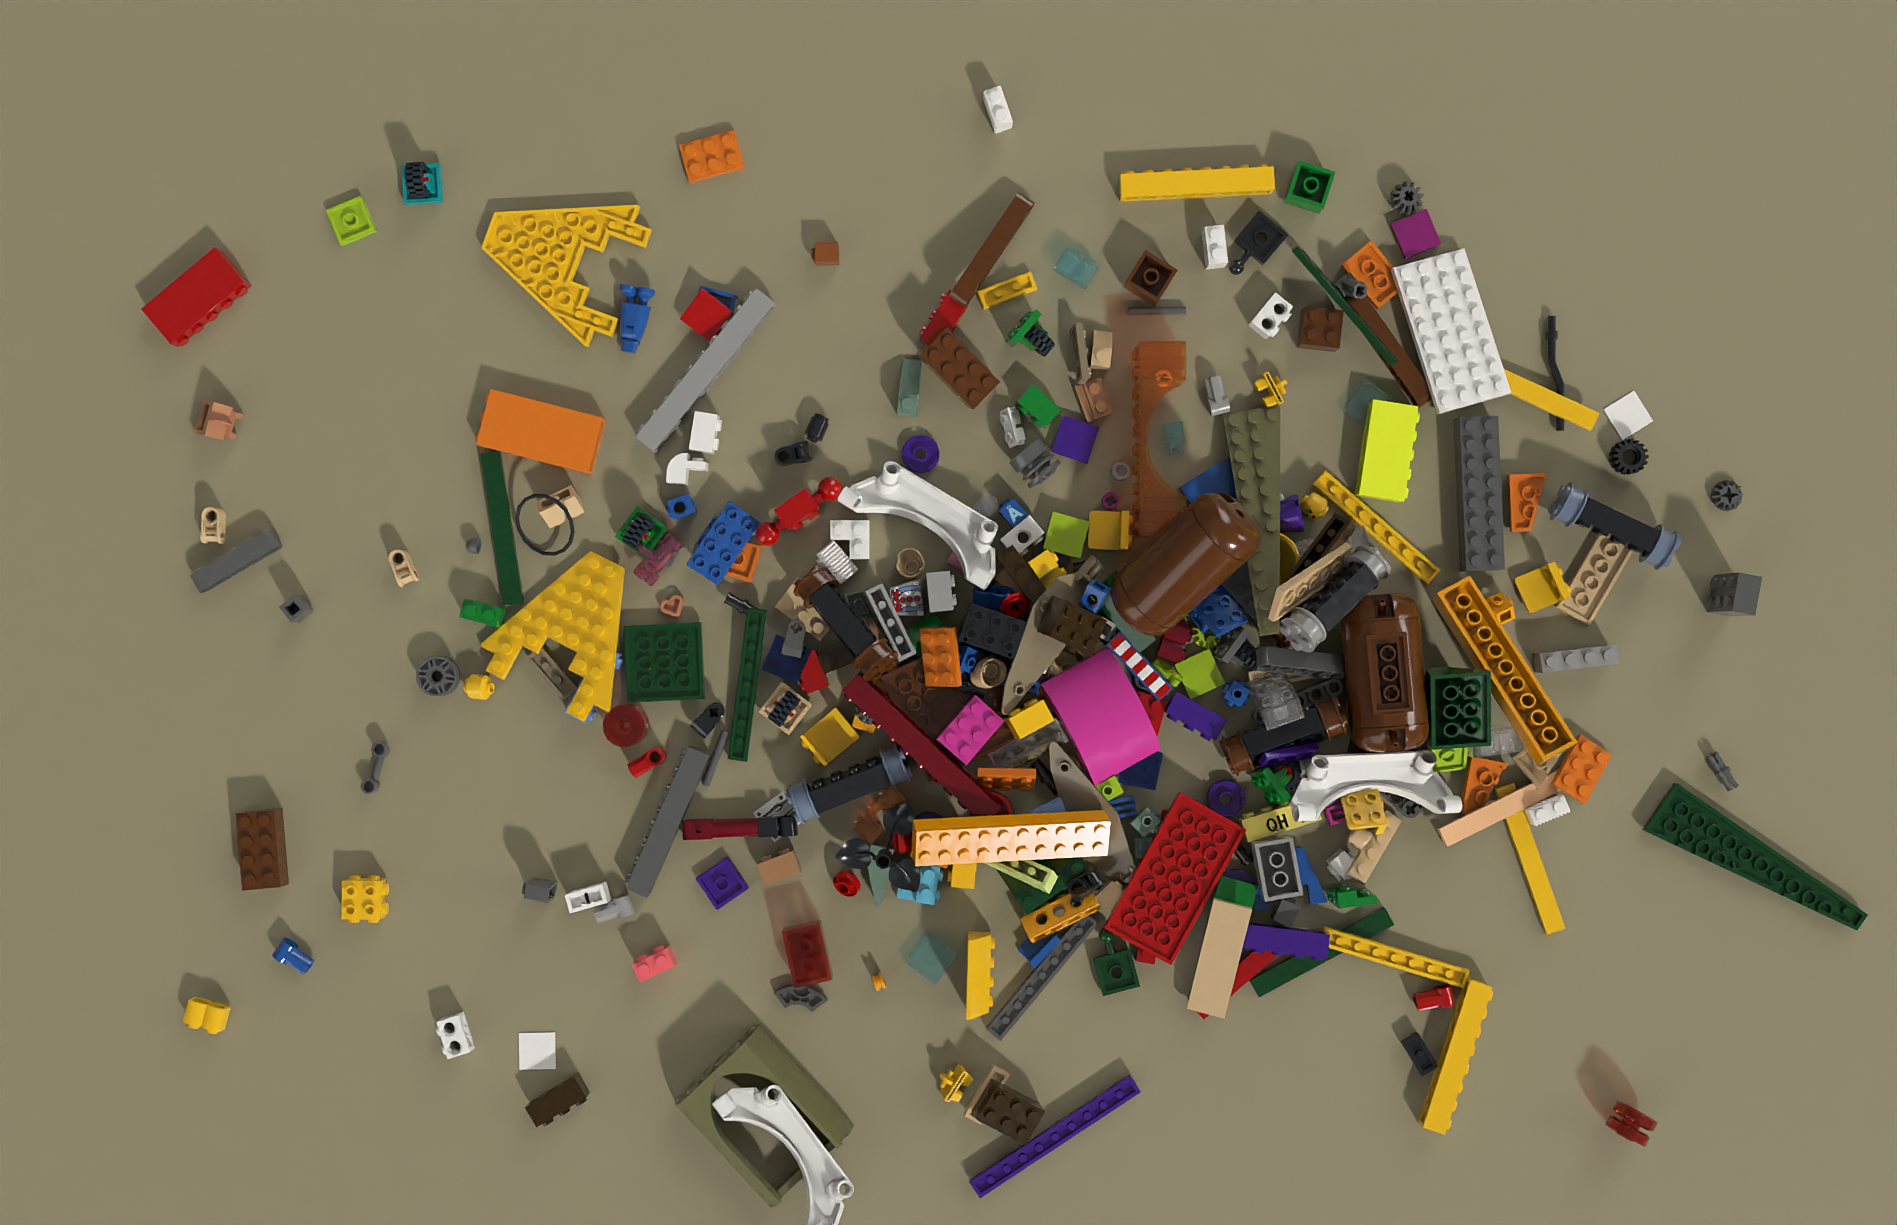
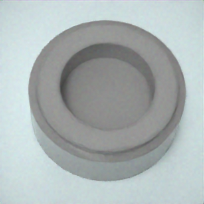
(1120, 470)

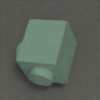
(1145, 821)

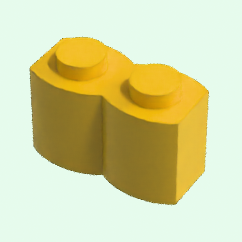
(206, 1015)

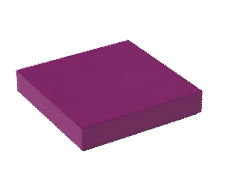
(1415, 234)

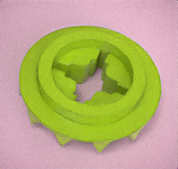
(1198, 638)

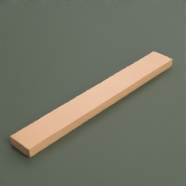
(1496, 810)

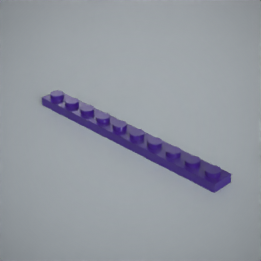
(1054, 1136)

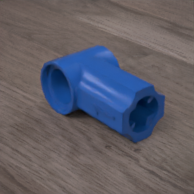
(288, 953)

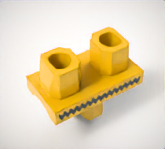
(1266, 382)
(952, 1081)

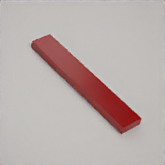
(1247, 969)

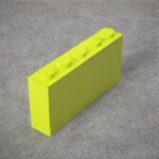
(1387, 451)

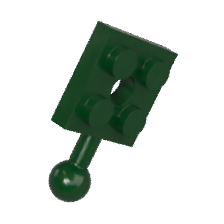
(1121, 959)

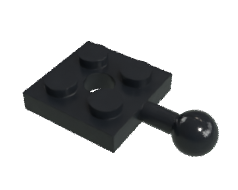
(1248, 242)

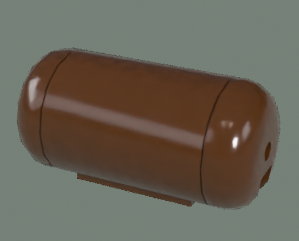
(1184, 563)
(1385, 673)

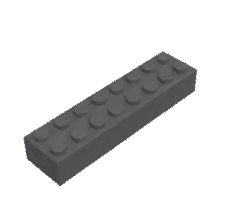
(1479, 493)

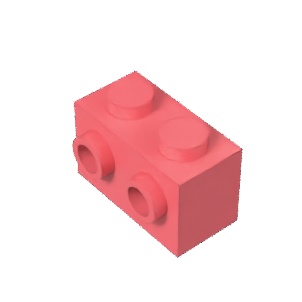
(654, 963)

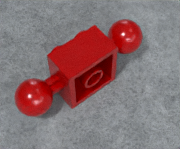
(798, 510)

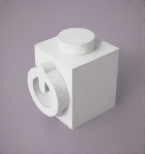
(1339, 864)

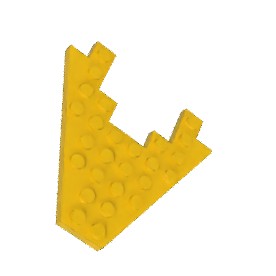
(545, 250)
(579, 613)

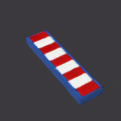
(1139, 666)

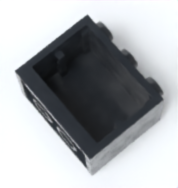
(991, 632)

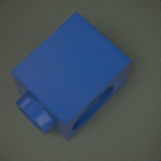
(690, 508)
(1097, 589)

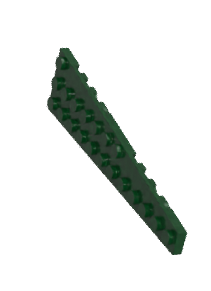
(1710, 835)

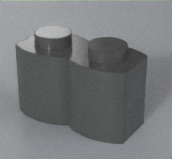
(539, 890)

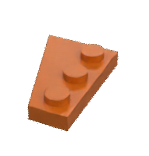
(1523, 499)
(1479, 781)

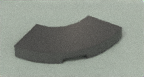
(805, 996)

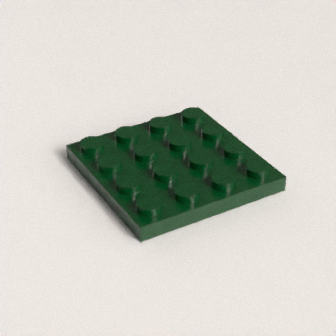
(664, 662)

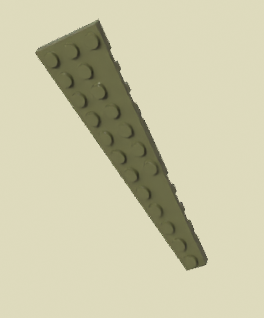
(1255, 467)

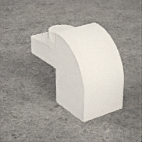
(679, 468)

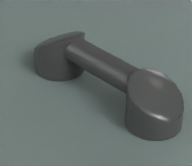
(380, 750)

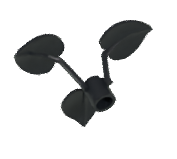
(902, 875)

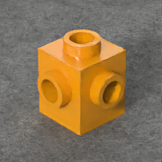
(1502, 607)

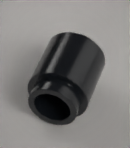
(816, 428)

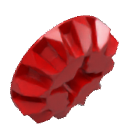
(1021, 602)

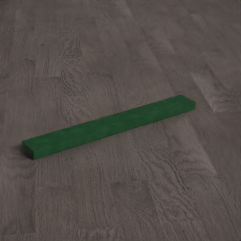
(1346, 306)
(502, 528)
(747, 684)
(1294, 967)

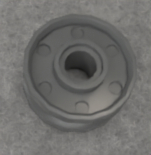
(426, 676)

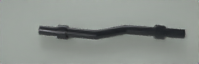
(1552, 336)

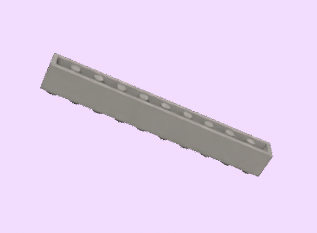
(706, 370)

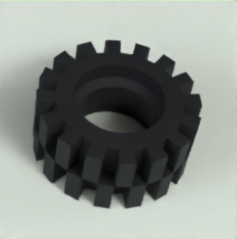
(1639, 452)

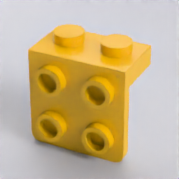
(1109, 530)
(1542, 587)
(1364, 810)

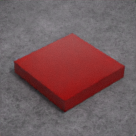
(706, 314)

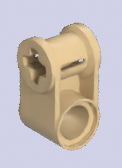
(215, 527)
(404, 568)

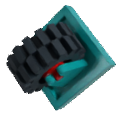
(422, 183)

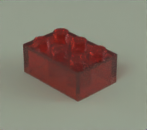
(807, 953)

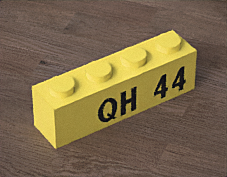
(1269, 822)

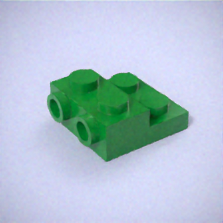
(1345, 896)

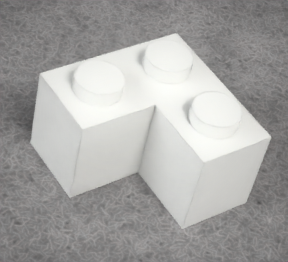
(856, 532)

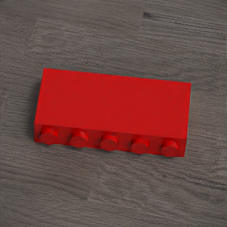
(196, 297)

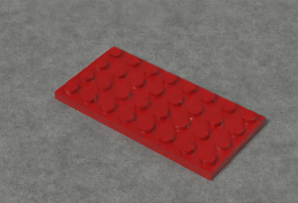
(1174, 878)

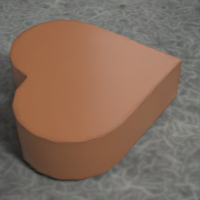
(673, 605)

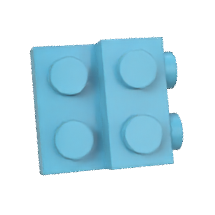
(927, 891)

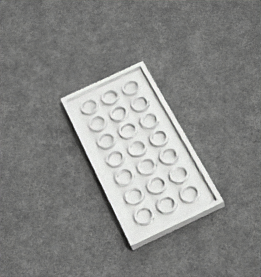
(1450, 331)

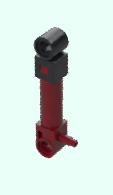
(743, 827)

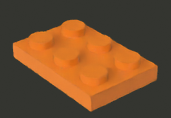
(711, 156)
(1375, 271)
(940, 657)
(1581, 769)
(1007, 778)

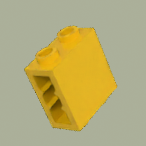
(364, 898)

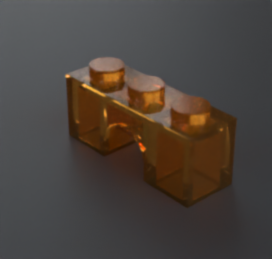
(868, 825)

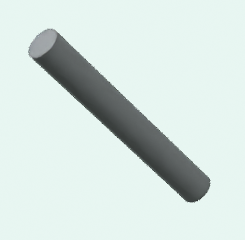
(1156, 310)
(715, 758)

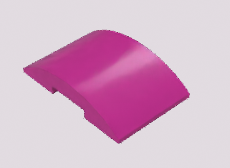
(1102, 715)

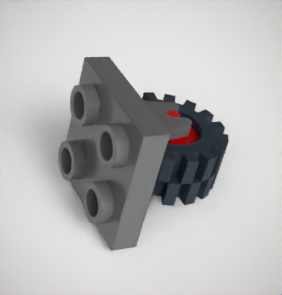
(1236, 649)

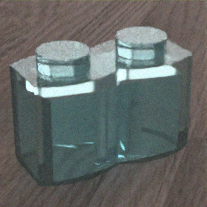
(1076, 267)

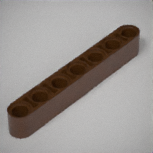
(991, 250)
(1404, 372)

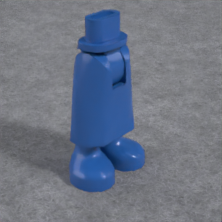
(634, 316)

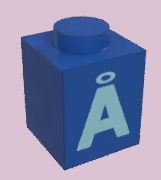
(1012, 512)

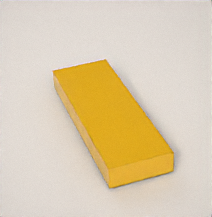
(1007, 290)

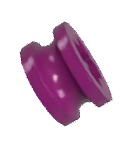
(1114, 505)

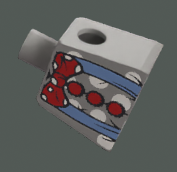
(908, 598)

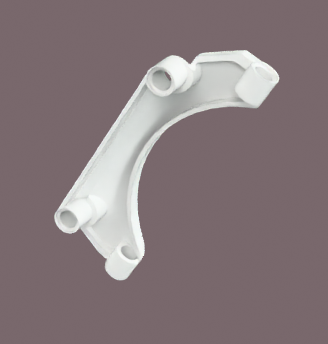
(911, 497)
(1397, 773)
(782, 1119)

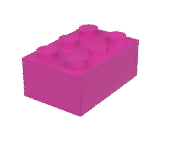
(969, 730)

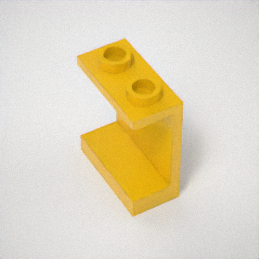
(829, 737)

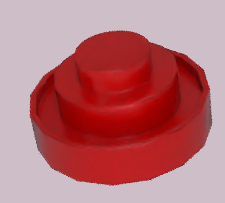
(846, 883)

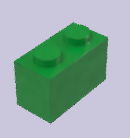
(1038, 407)
(482, 613)

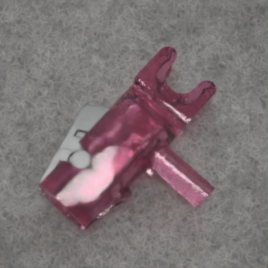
(658, 559)

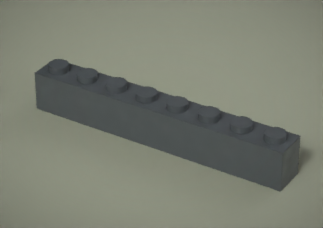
(668, 821)

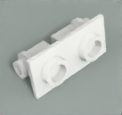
(1009, 419)

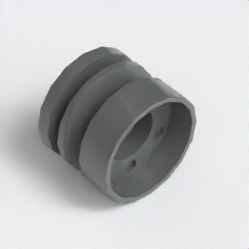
(1035, 463)

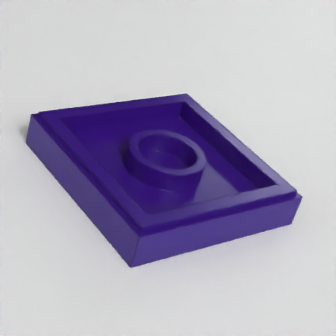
(1075, 439)
(722, 883)

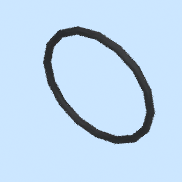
(565, 511)

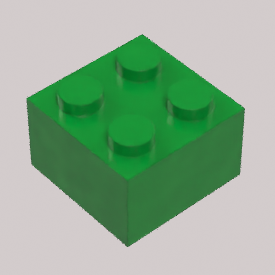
(1309, 187)

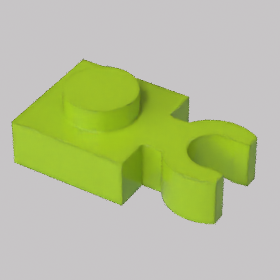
(1167, 672)

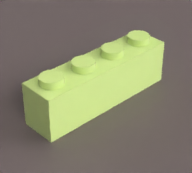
(1028, 872)

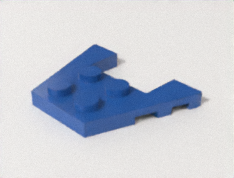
(1307, 876)

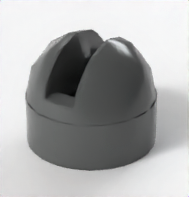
(473, 545)

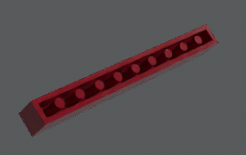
(921, 747)

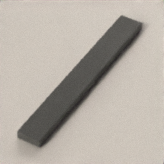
(1040, 977)

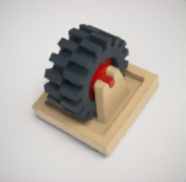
(785, 708)

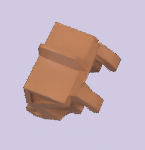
(216, 420)

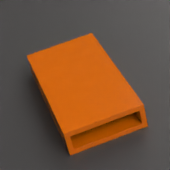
(540, 431)

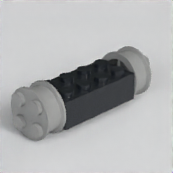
(1337, 598)

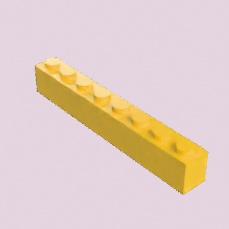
(1196, 183)
(1455, 1056)

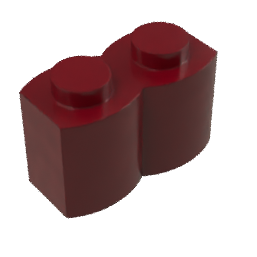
(1173, 643)

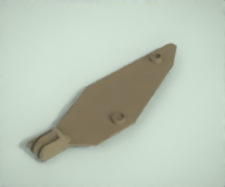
(1038, 650)
(1081, 795)

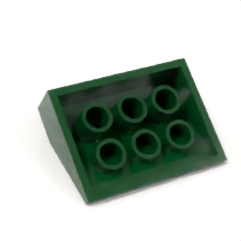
(1458, 707)
(1032, 897)

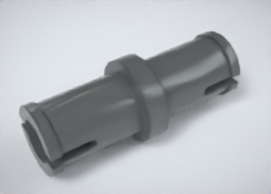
(1722, 771)

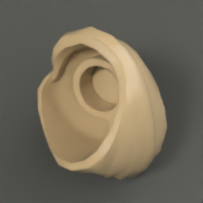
(1061, 663)
(989, 672)

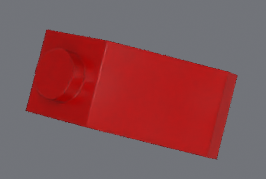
(813, 675)

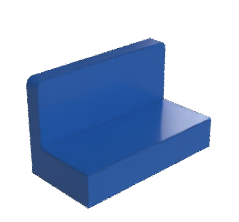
(1039, 950)

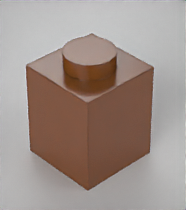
(825, 253)

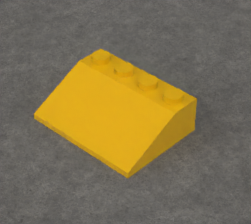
(978, 973)

